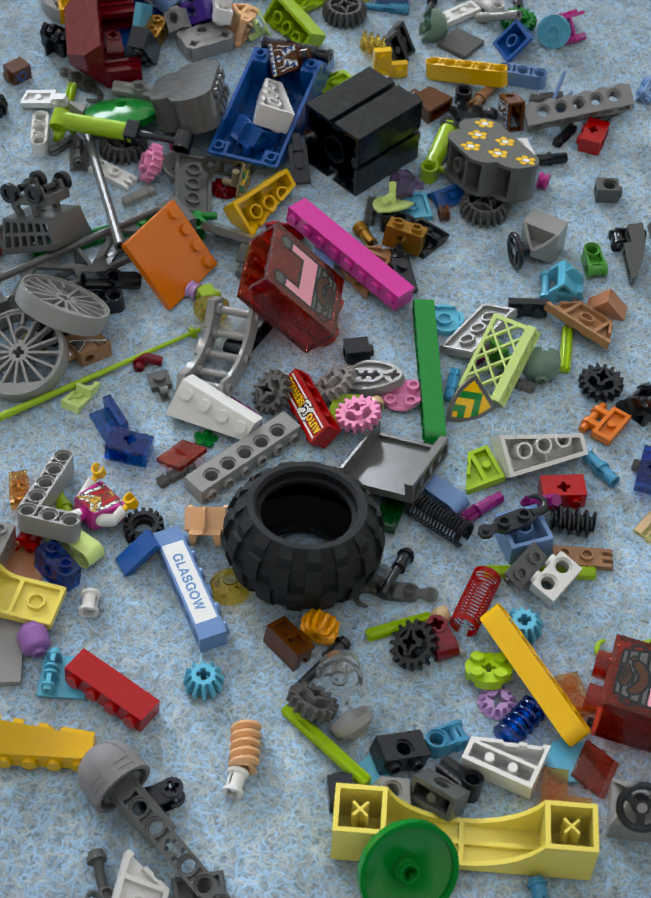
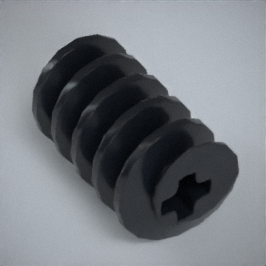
(572, 521)

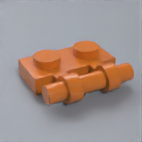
(609, 427)

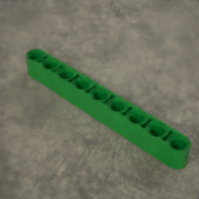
(428, 370)

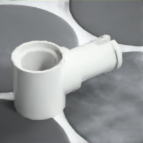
(491, 5)

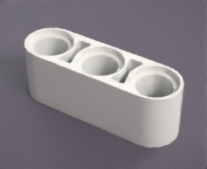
(40, 133)

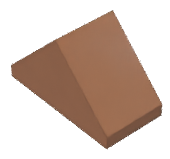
(608, 304)

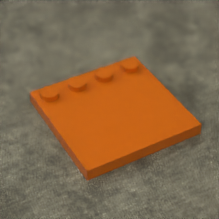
(169, 254)

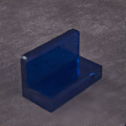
(108, 417)

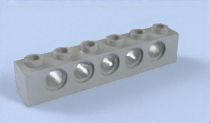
(571, 114)
(242, 458)

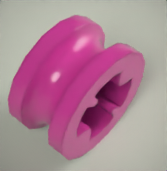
(543, 180)

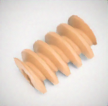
(245, 745)

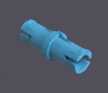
(601, 469)

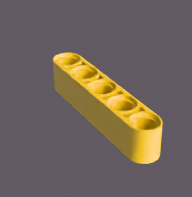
(467, 72)

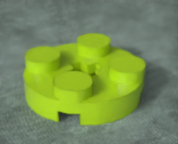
(497, 663)

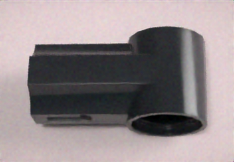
(466, 778)

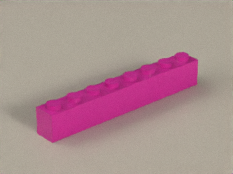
(350, 254)

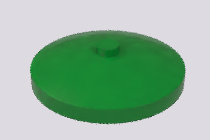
(123, 109)
(408, 862)

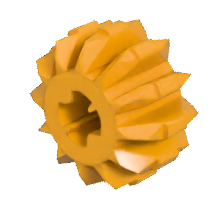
(319, 627)

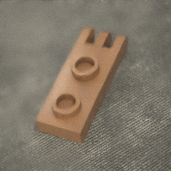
(586, 556)

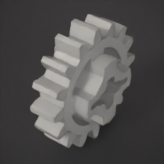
(336, 382)

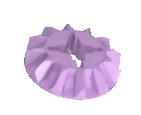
(486, 703)

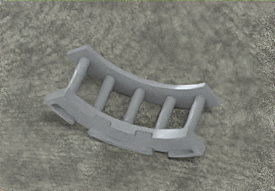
(204, 348)

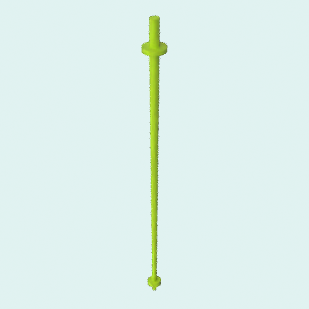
(42, 398)

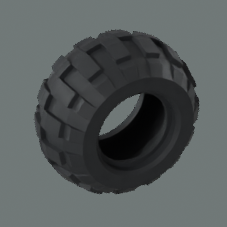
(312, 501)

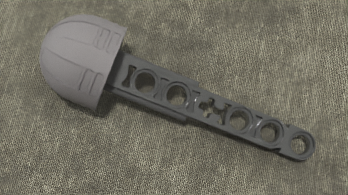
(114, 776)

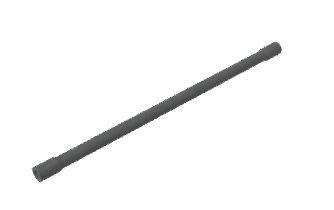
(117, 236)

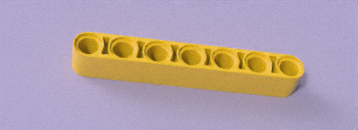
(535, 675)

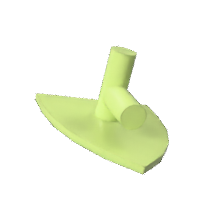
(258, 31)
(389, 203)

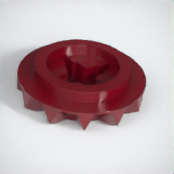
(227, 193)

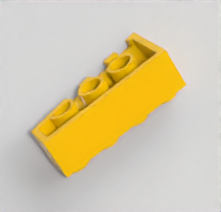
(255, 205)
(42, 745)

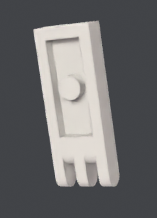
(461, 12)
(116, 175)

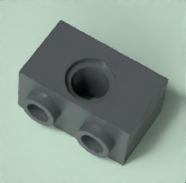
(438, 794)

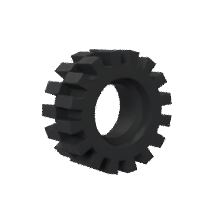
(141, 517)

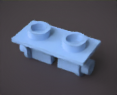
(644, 91)

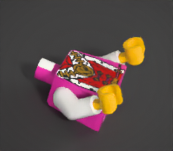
(100, 505)

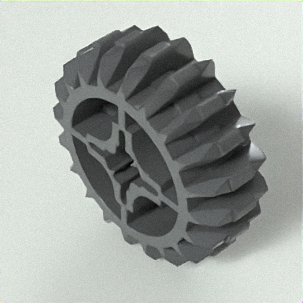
(344, 13)
(118, 151)
(483, 210)

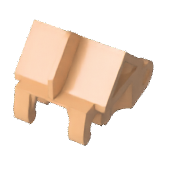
(241, 22)
(205, 522)

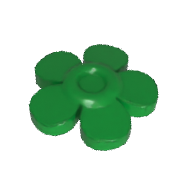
(205, 438)

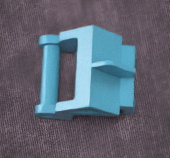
(568, 283)

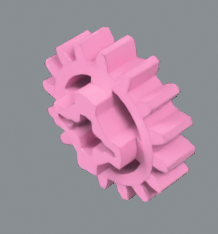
(151, 162)
(358, 414)

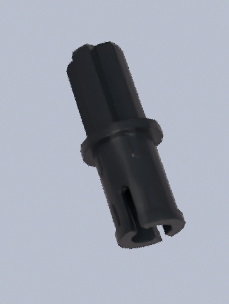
(552, 158)

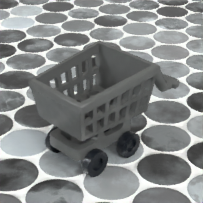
(28, 225)

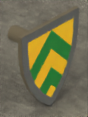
(242, 182)
(470, 402)

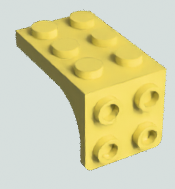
(29, 599)

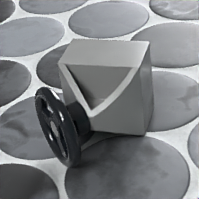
(540, 238)
(629, 810)

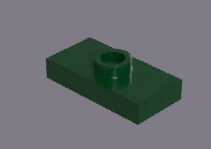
(392, 512)

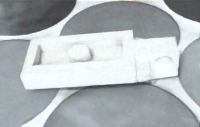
(44, 99)

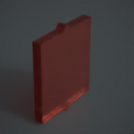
(181, 455)
(594, 769)

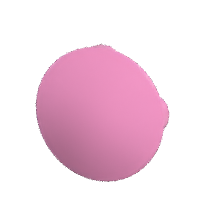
(404, 397)

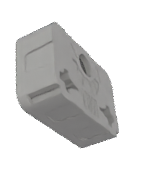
(205, 41)

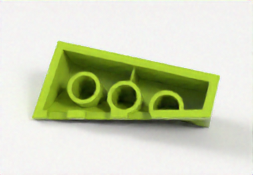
(293, 22)

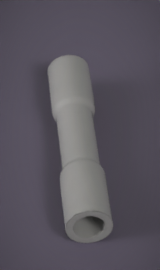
(507, 15)

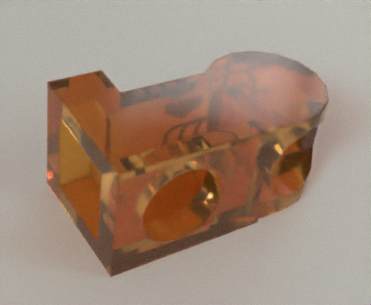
(17, 487)

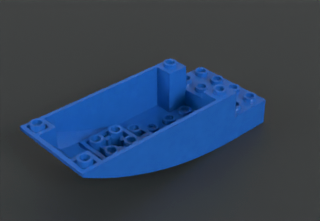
(303, 87)

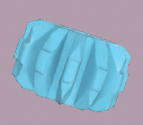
(528, 623)
(197, 686)

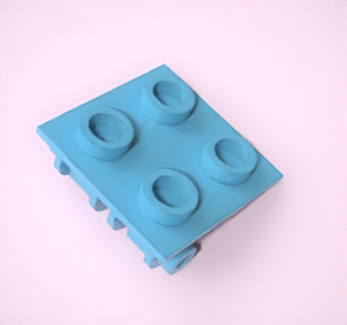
(52, 677)

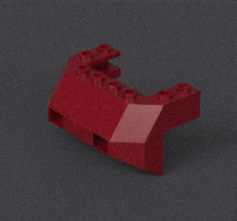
(86, 44)

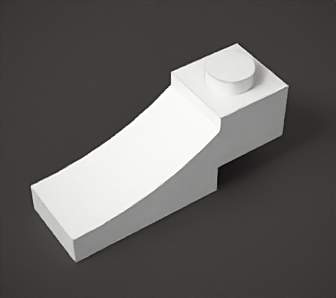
(222, 12)

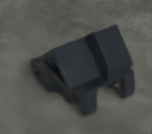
(54, 39)
(637, 405)

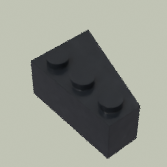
(143, 44)

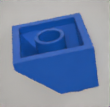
(513, 40)

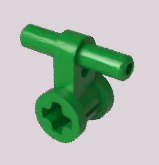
(202, 217)

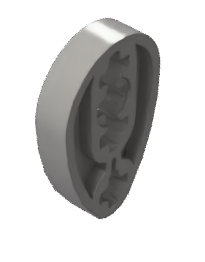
(376, 377)

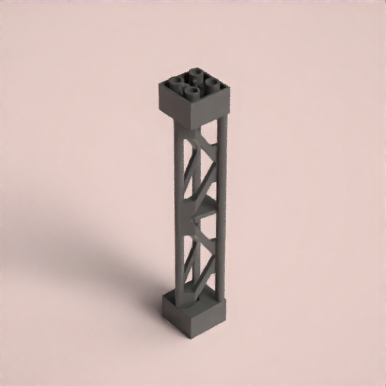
(101, 262)

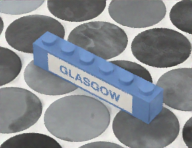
(191, 590)

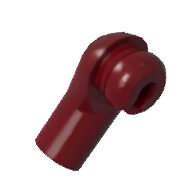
(146, 359)

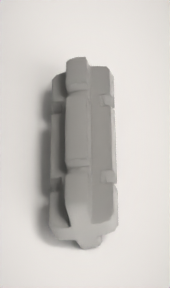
(138, 196)

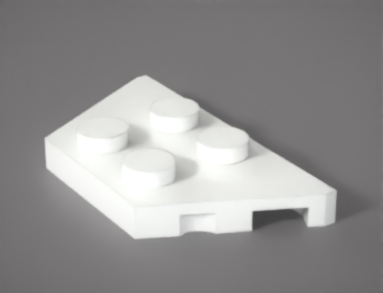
(137, 881)

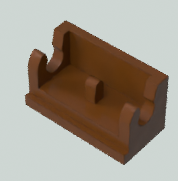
(288, 642)

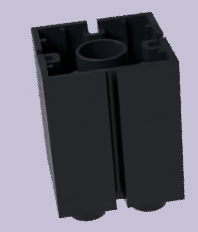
(363, 130)

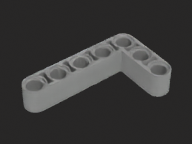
(36, 511)

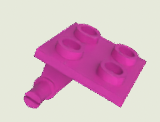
(574, 38)

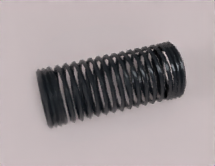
(458, 527)

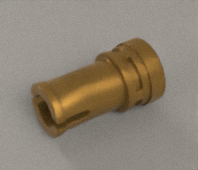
(363, 232)

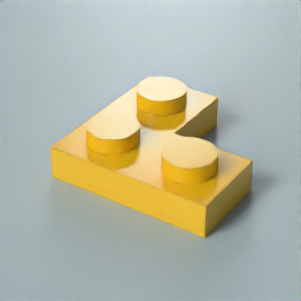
(383, 63)

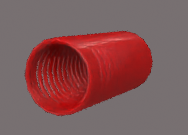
(493, 588)

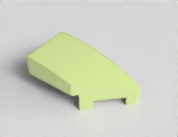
(78, 398)

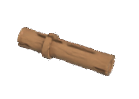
(481, 96)

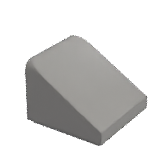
(76, 107)

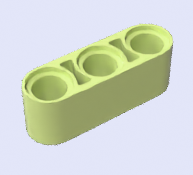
(84, 551)

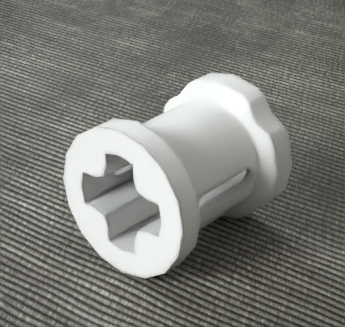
(89, 603)
(235, 782)

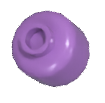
(33, 639)

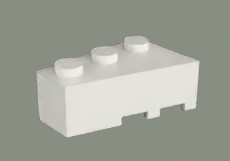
(506, 764)

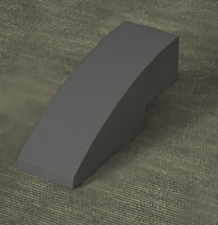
(633, 250)

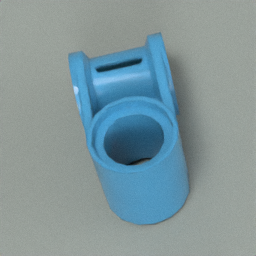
(449, 737)

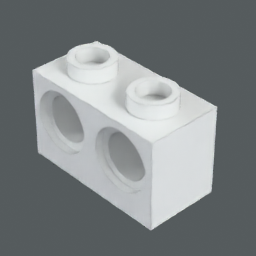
(558, 580)

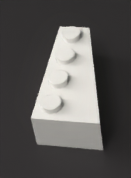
(273, 107)
(210, 408)
(532, 452)

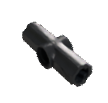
(110, 279)

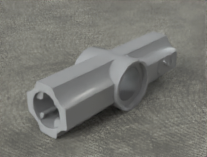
(136, 89)

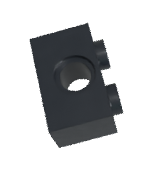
(399, 752)

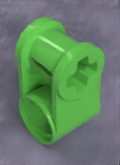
(593, 260)

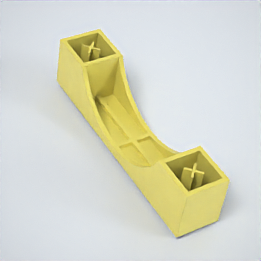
(546, 840)

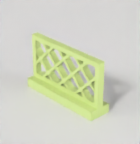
(515, 362)

